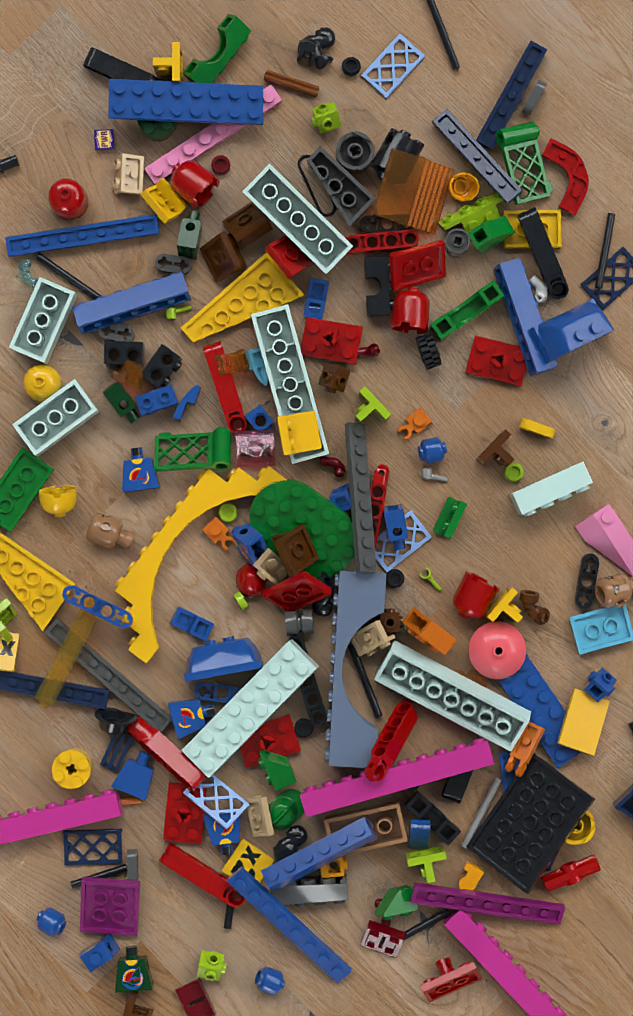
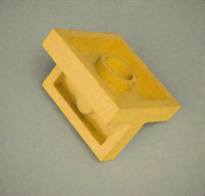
(170, 65)
(501, 605)

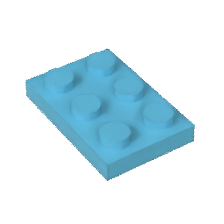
(601, 628)

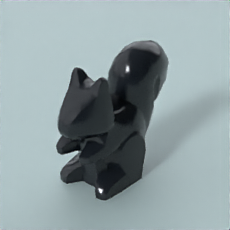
(312, 46)
(323, 606)
(289, 845)

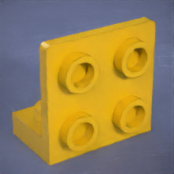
(299, 432)

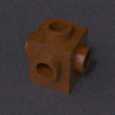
(334, 378)
(391, 614)

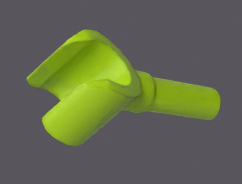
(171, 312)
(431, 580)

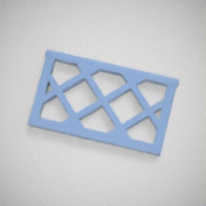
(390, 50)
(414, 545)
(215, 813)

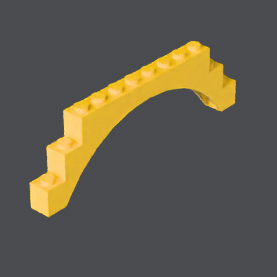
(140, 581)

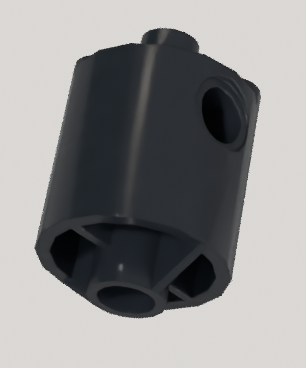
(396, 140)

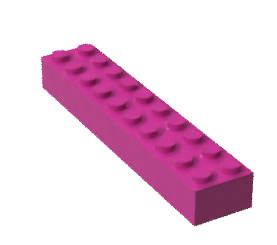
(398, 778)

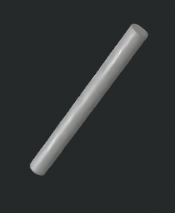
(481, 812)

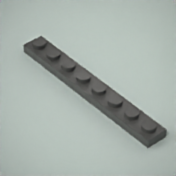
(360, 498)
(114, 680)

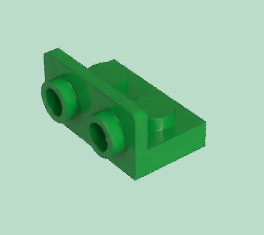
(449, 517)

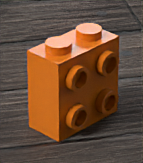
(428, 632)

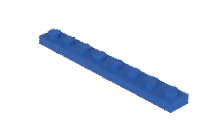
(82, 235)
(289, 924)

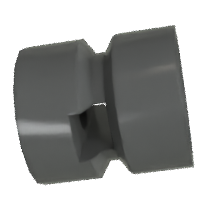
(457, 242)
(299, 622)

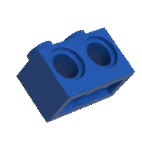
(157, 400)

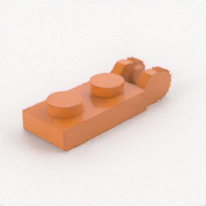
(525, 748)

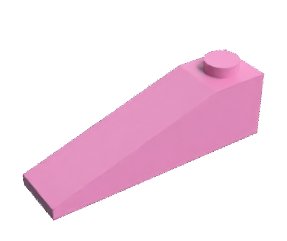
(608, 536)

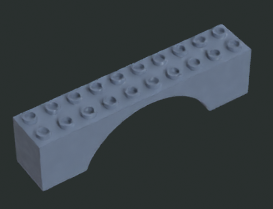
(357, 601)

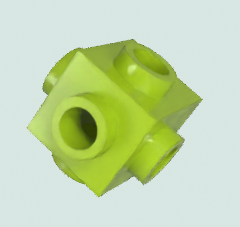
(326, 117)
(211, 965)

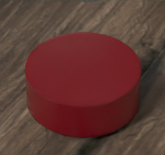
(220, 165)

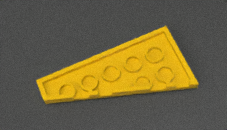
(254, 291)
(32, 581)

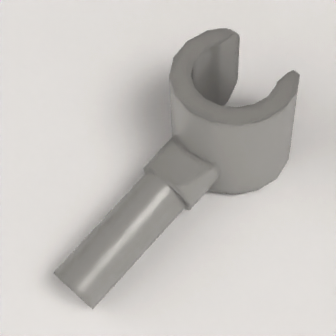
(427, 474)

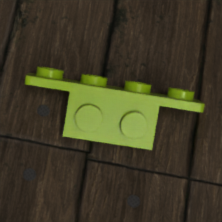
(473, 215)

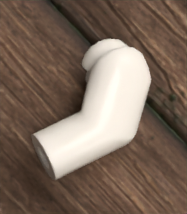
(541, 289)

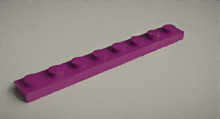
(487, 903)

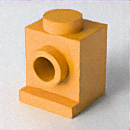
(327, 871)

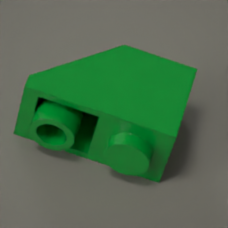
(491, 233)
(278, 769)
(396, 902)

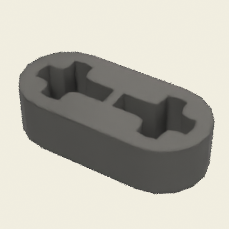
(534, 97)
(172, 268)
(118, 328)
(132, 865)

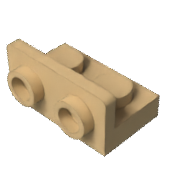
(128, 174)
(270, 567)
(370, 638)
(259, 816)

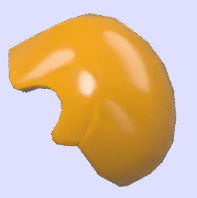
(463, 186)

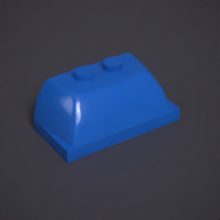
(571, 330)
(222, 658)

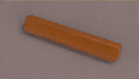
(291, 83)

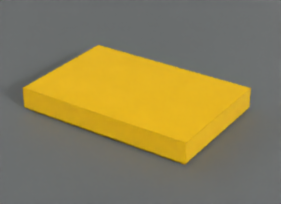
(551, 221)
(583, 722)

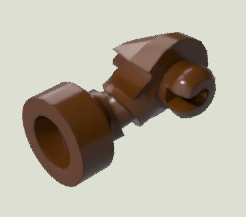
(537, 613)

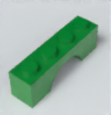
(232, 35)
(466, 311)

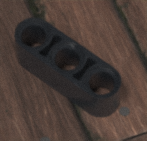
(456, 786)

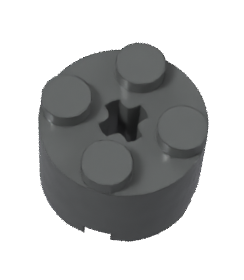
(349, 143)

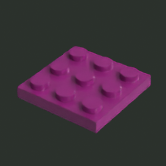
(109, 906)

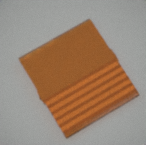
(413, 191)

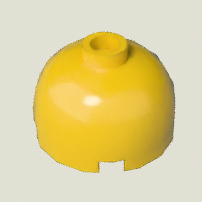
(41, 382)
(58, 500)

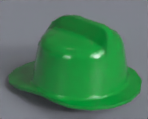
(286, 809)

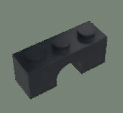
(378, 269)
(439, 822)

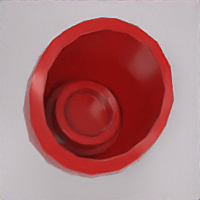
(249, 582)

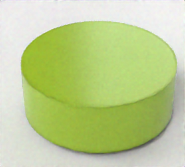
(513, 472)
(228, 512)
(240, 600)

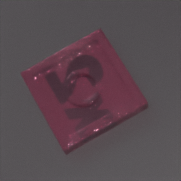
(255, 448)

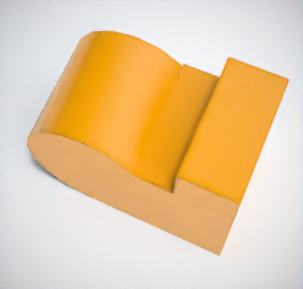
(471, 877)

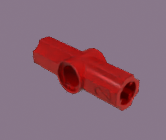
(571, 873)

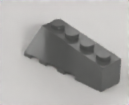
(341, 186)
(313, 890)

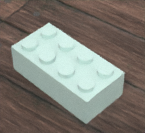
(43, 320)
(56, 418)
(551, 488)

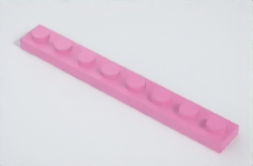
(203, 141)

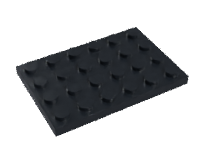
(530, 823)

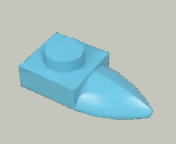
(256, 363)

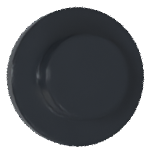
(351, 66)
(394, 578)
(303, 727)

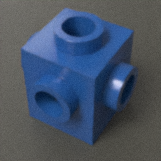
(600, 684)

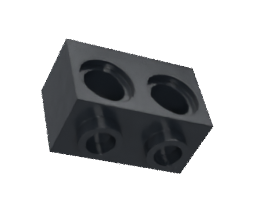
(124, 349)
(156, 364)

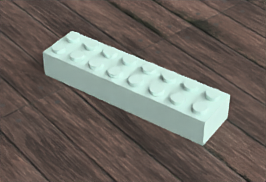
(286, 370)
(452, 695)
(250, 708)

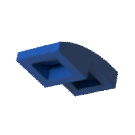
(316, 298)
(191, 398)
(191, 623)
(507, 777)
(419, 834)

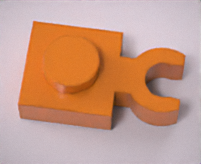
(416, 421)
(217, 531)

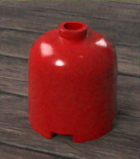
(193, 182)
(68, 199)
(410, 311)
(474, 596)

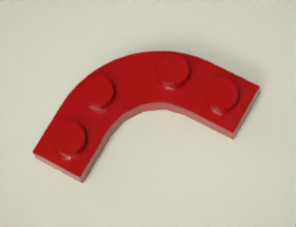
(575, 170)

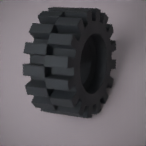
(428, 351)

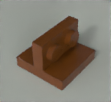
(247, 225)
(223, 256)
(501, 457)
(295, 549)
(132, 1009)

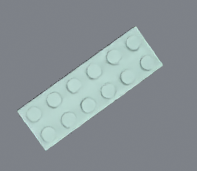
(297, 218)

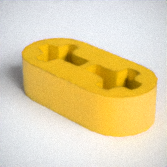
(537, 428)

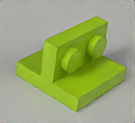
(373, 405)
(7, 613)
(424, 859)

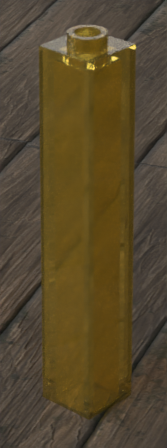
(67, 656)

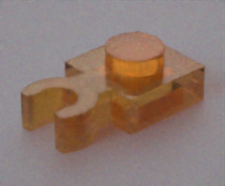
(475, 676)

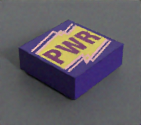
(104, 139)

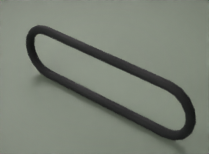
(309, 188)

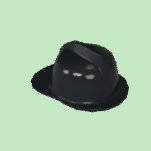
(114, 720)

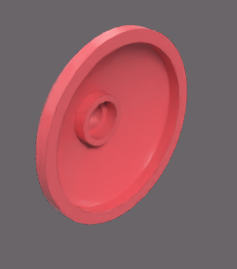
(483, 646)

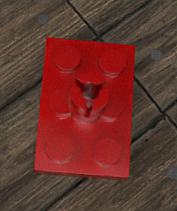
(288, 256)
(417, 265)
(331, 340)
(496, 361)
(296, 592)
(274, 736)
(183, 817)
(449, 979)

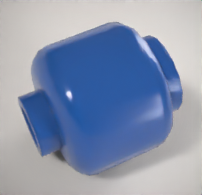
(432, 450)
(51, 922)
(269, 980)

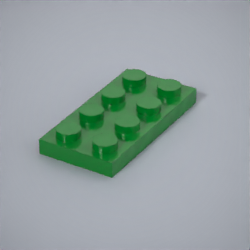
(20, 486)

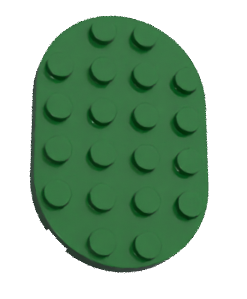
(291, 503)

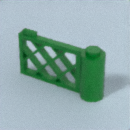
(521, 137)
(218, 451)

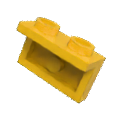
(164, 201)

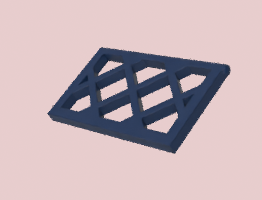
(614, 294)
(83, 860)

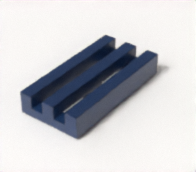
(110, 765)

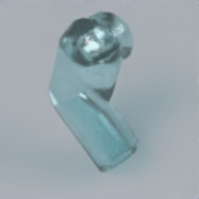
(24, 272)

